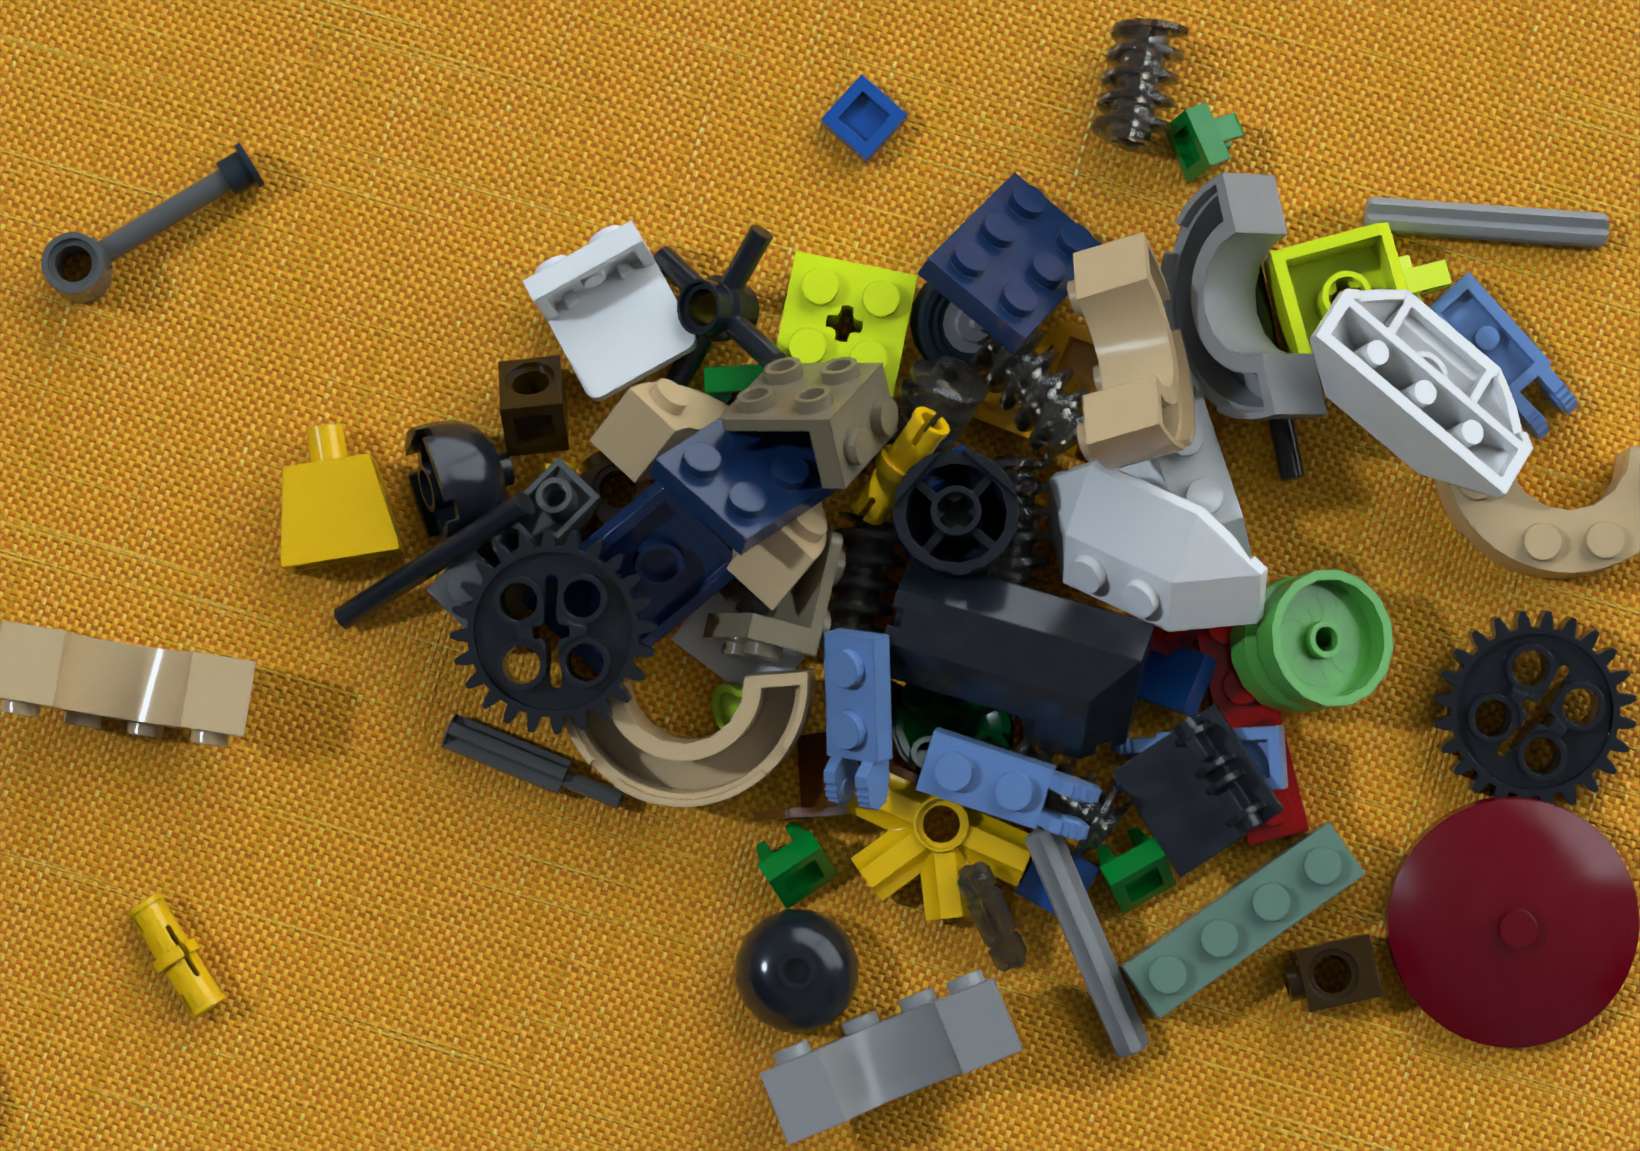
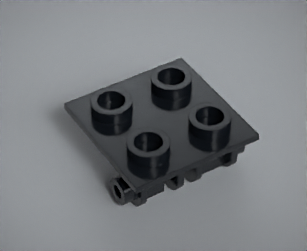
(1198, 790)

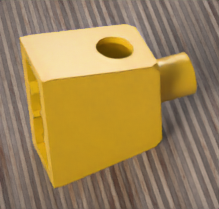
(335, 507)

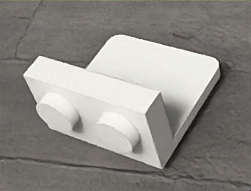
(611, 311)

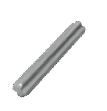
(1489, 222)
(1087, 942)

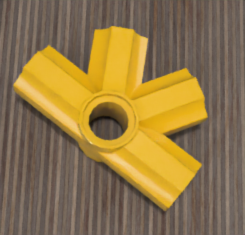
(909, 852)

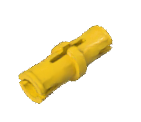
(894, 462)
(176, 955)

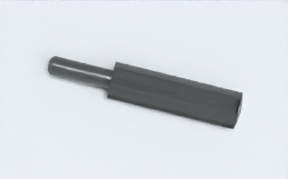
(523, 760)

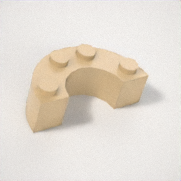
(1143, 368)
(662, 415)
(1551, 540)
(123, 683)
(706, 769)

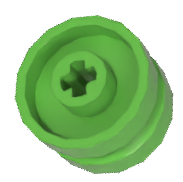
(1316, 645)

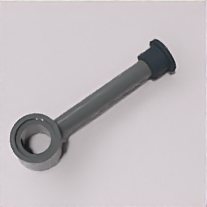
(234, 173)

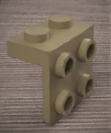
(836, 401)
(795, 624)

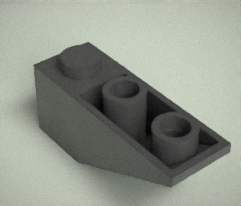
(560, 503)

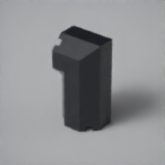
(1032, 653)

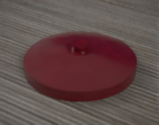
(1512, 921)

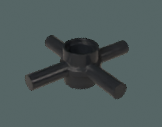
(719, 305)

